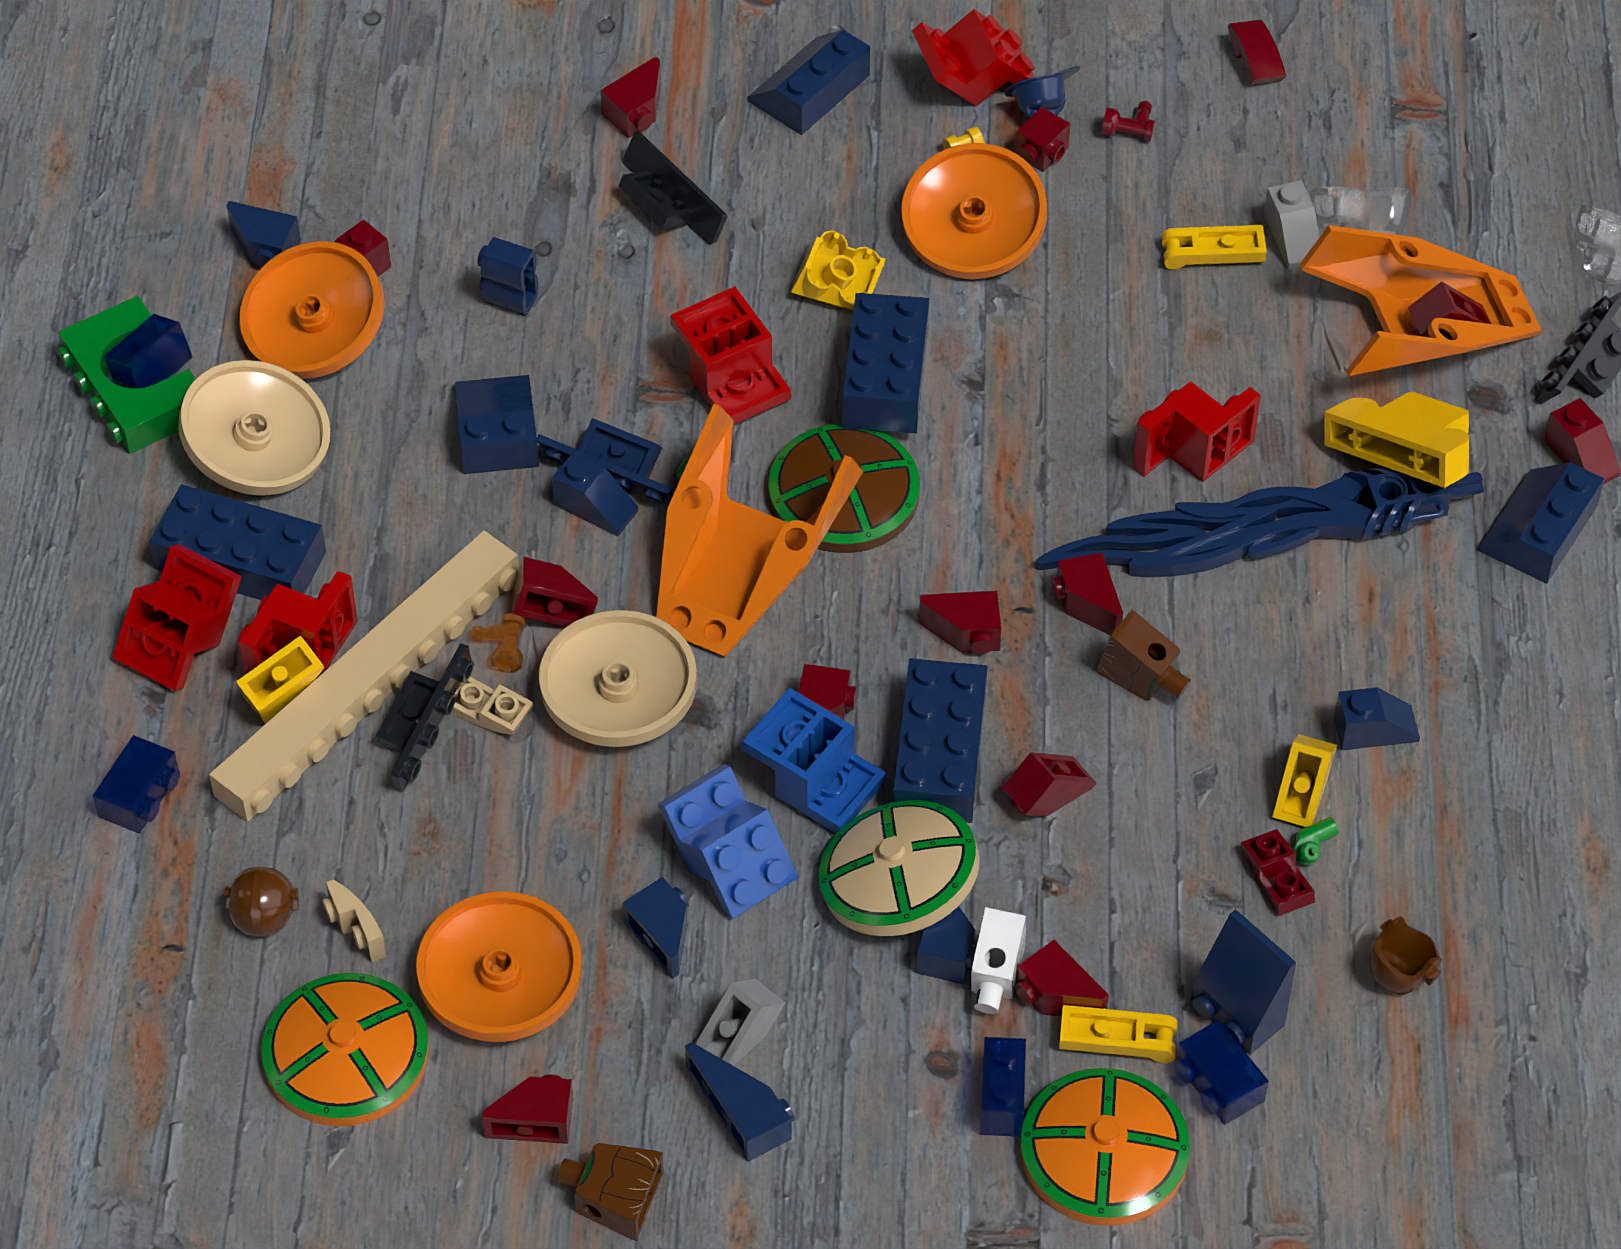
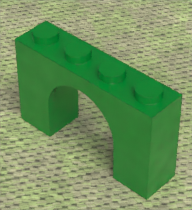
(133, 415)

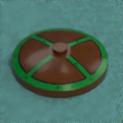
(878, 504)

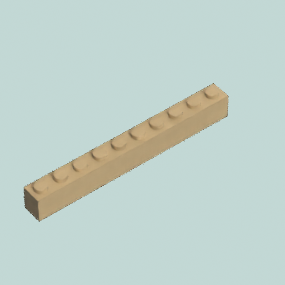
(364, 677)

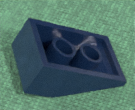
(496, 424)
(1245, 983)

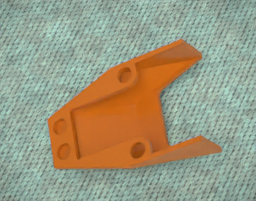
(1399, 271)
(726, 558)

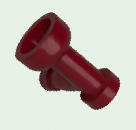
(1139, 126)

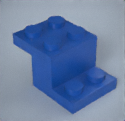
(814, 761)
(728, 840)

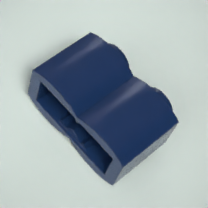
(508, 275)

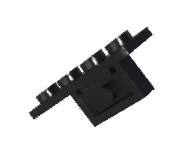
(667, 192)
(1593, 356)
(417, 713)

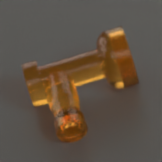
(505, 657)

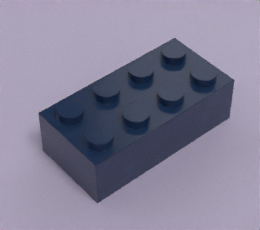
(885, 363)
(242, 537)
(941, 734)

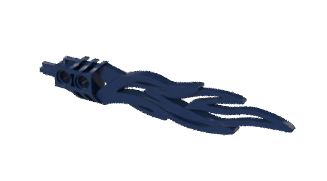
(1251, 526)

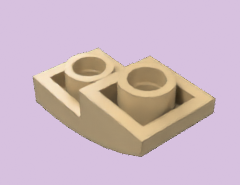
(490, 708)
(354, 918)

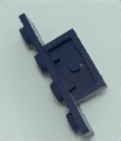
(620, 452)

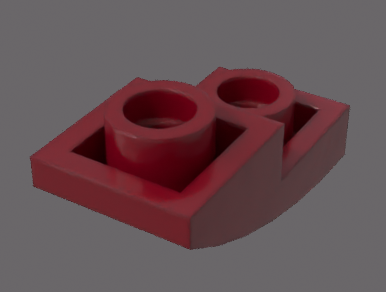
(1259, 52)
(1276, 872)

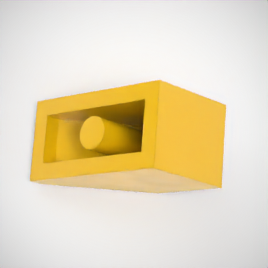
(280, 679)
(1304, 780)

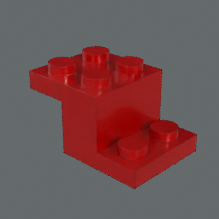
(974, 56)
(730, 355)
(1196, 431)
(289, 613)
(176, 617)

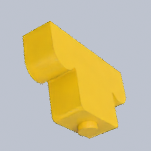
(1406, 435)

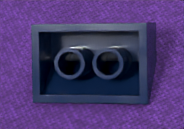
(814, 80)
(1544, 519)

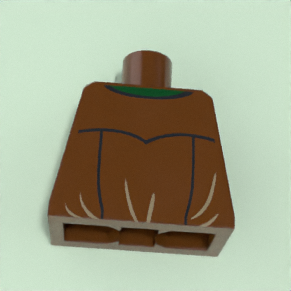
(1142, 660)
(615, 1186)

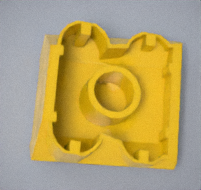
(837, 272)

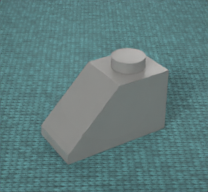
(1291, 221)
(740, 1020)

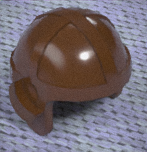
(261, 901)
(1403, 957)

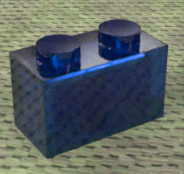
(149, 353)
(137, 784)
(1221, 1072)
(1003, 1086)

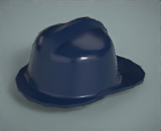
(1041, 91)

